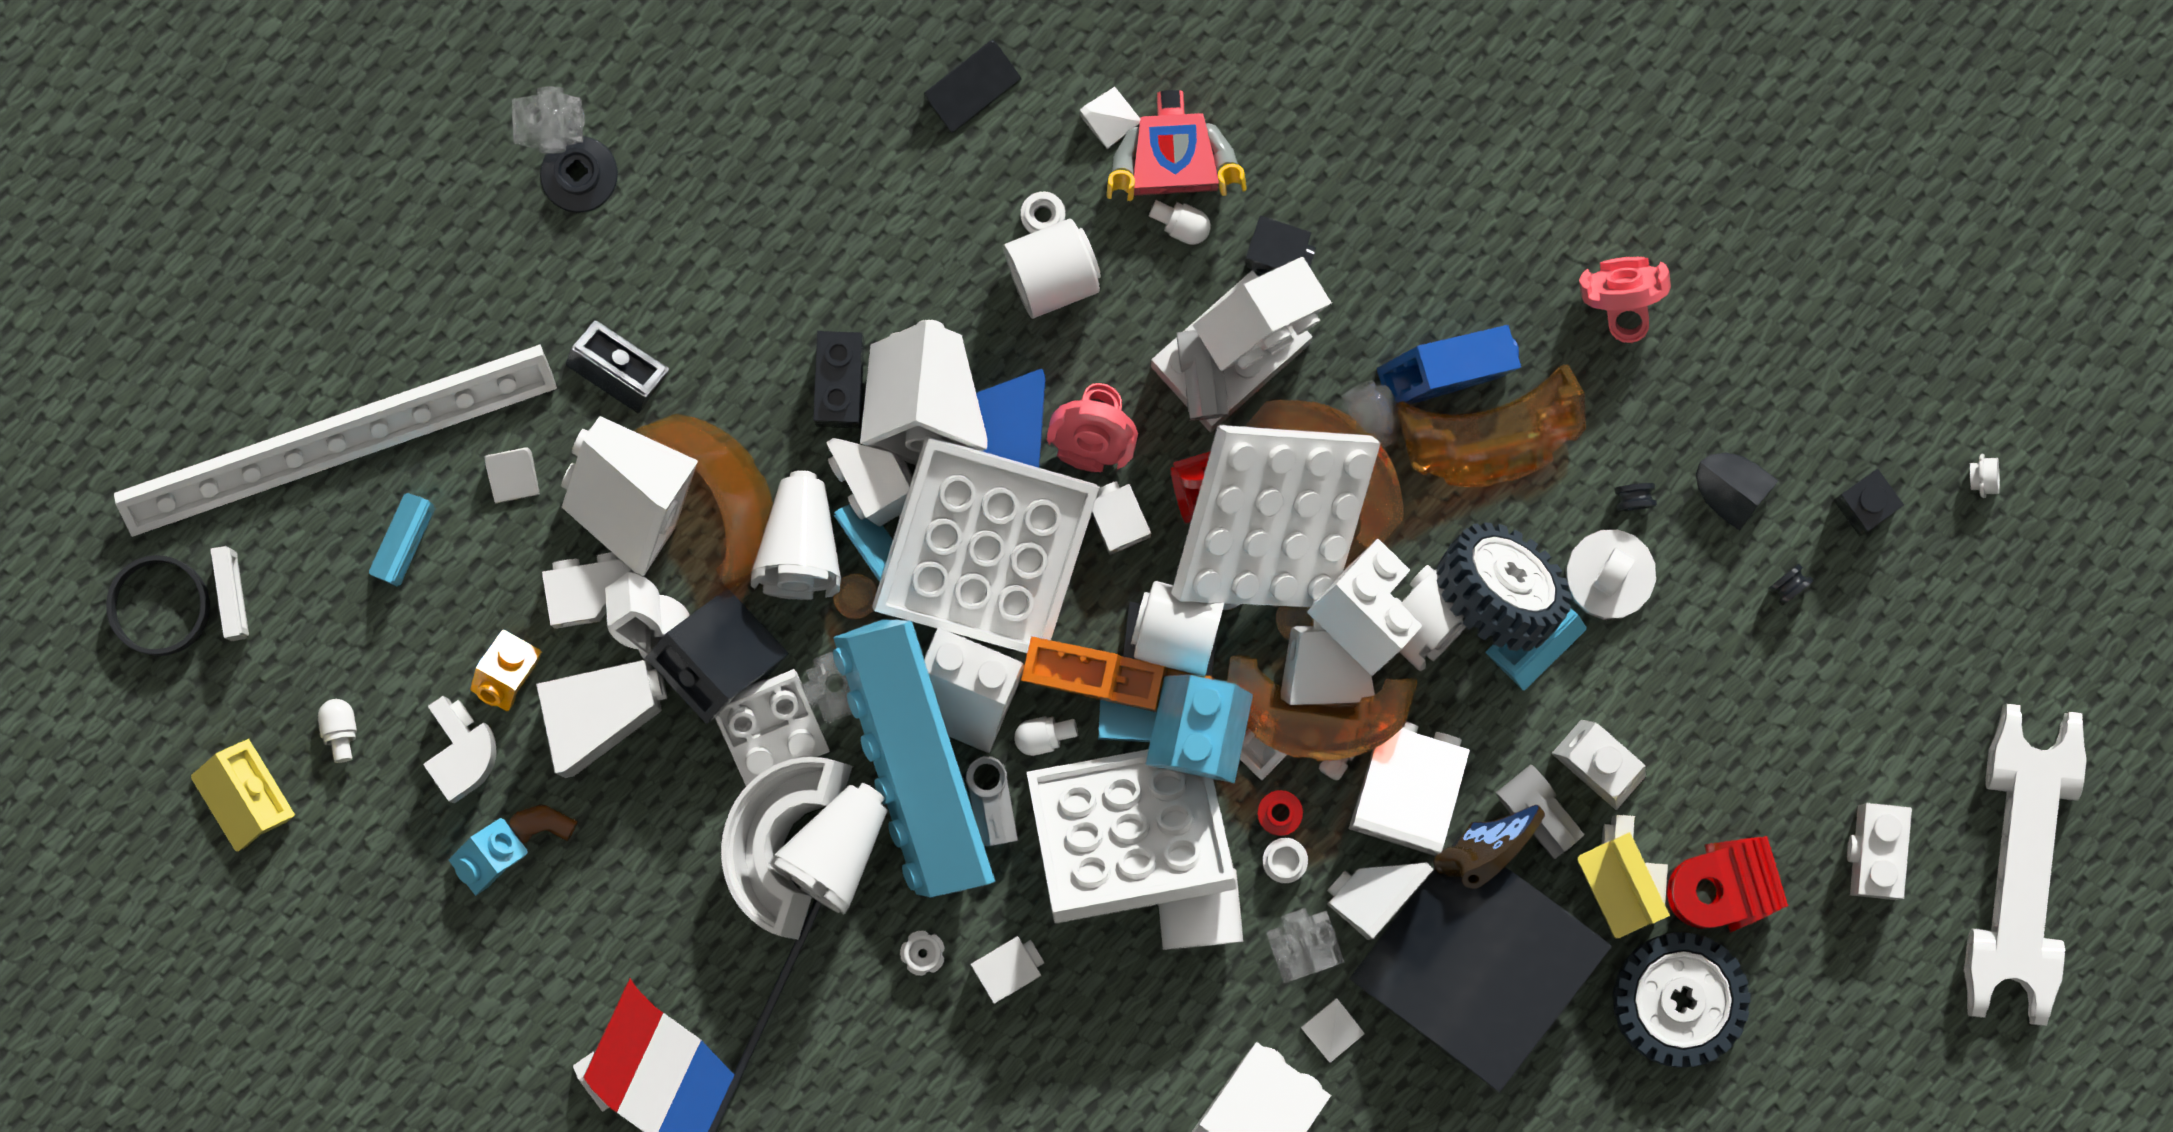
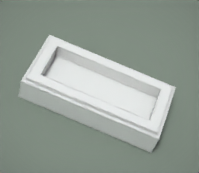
(229, 593)

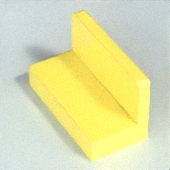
(241, 794)
(1622, 885)

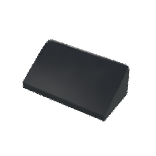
(972, 86)
(616, 366)

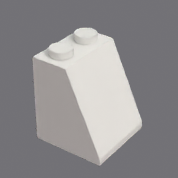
(920, 389)
(626, 491)
(971, 687)
(597, 711)
(1411, 790)
(1264, 1097)

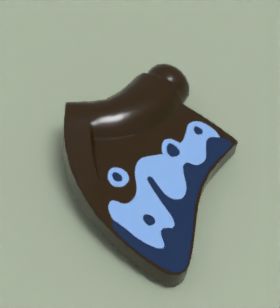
(1488, 847)

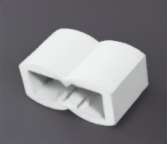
(639, 614)

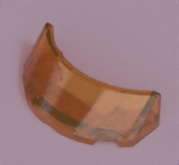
(1499, 441)
(734, 481)
(1383, 500)
(1321, 729)

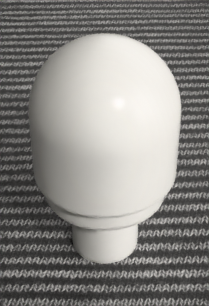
(1182, 221)
(337, 728)
(1043, 735)

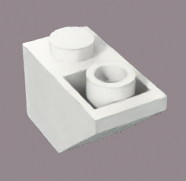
(875, 478)
(578, 591)

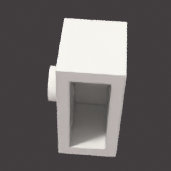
(1880, 851)

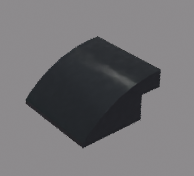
(1480, 969)

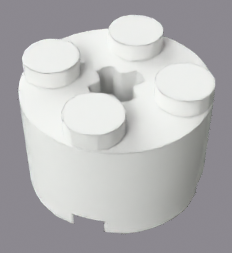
(1438, 622)

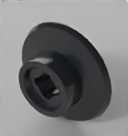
(592, 188)

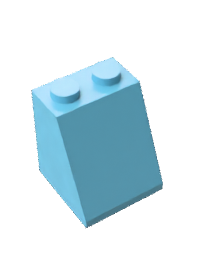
(1199, 727)

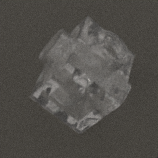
(548, 120)
(832, 704)
(1304, 944)

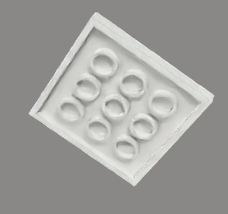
(1274, 516)
(984, 546)
(1127, 835)

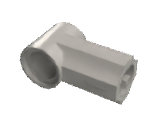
(1203, 378)
(1530, 788)
(992, 807)

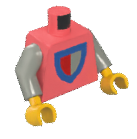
(1174, 154)

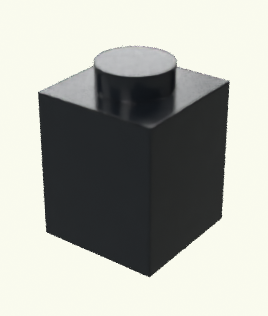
(1868, 502)

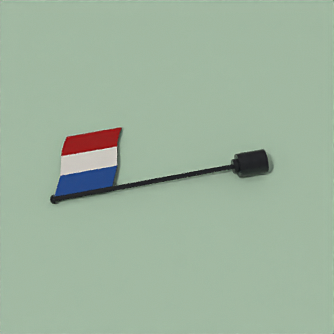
(663, 1072)

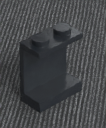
(716, 654)

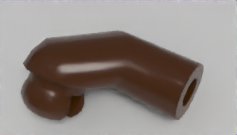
(541, 818)

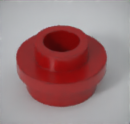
(1265, 813)

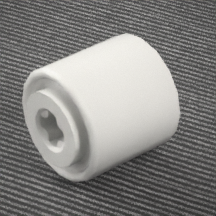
(1053, 267)
(1175, 631)
(1202, 920)

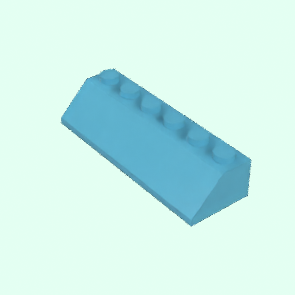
(912, 758)

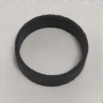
(119, 581)

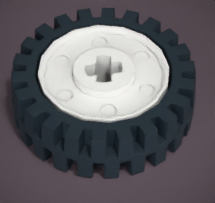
(1503, 586)
(1649, 1014)

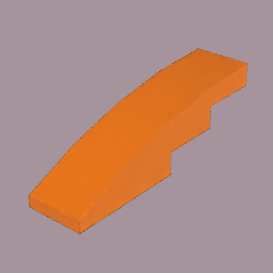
(1096, 673)

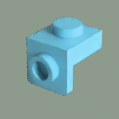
(487, 855)

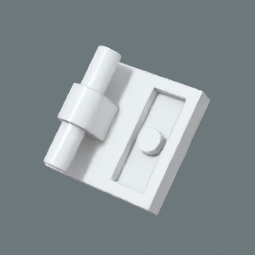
(770, 725)

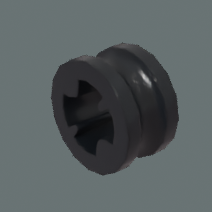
(1635, 497)
(1790, 584)

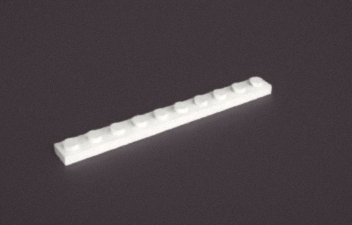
(335, 440)

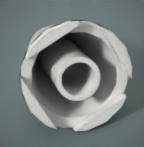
(798, 542)
(834, 847)

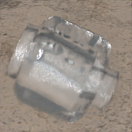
(1374, 410)

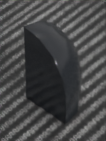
(1733, 486)

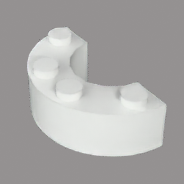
(759, 830)

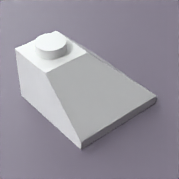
(1375, 894)

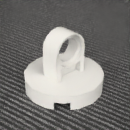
(1610, 574)

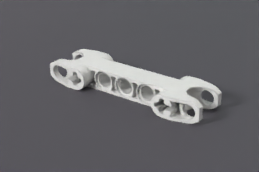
(2016, 940)

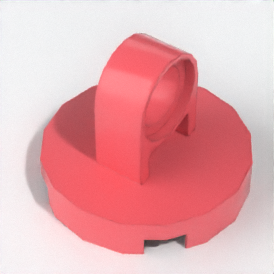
(1625, 286)
(1093, 431)

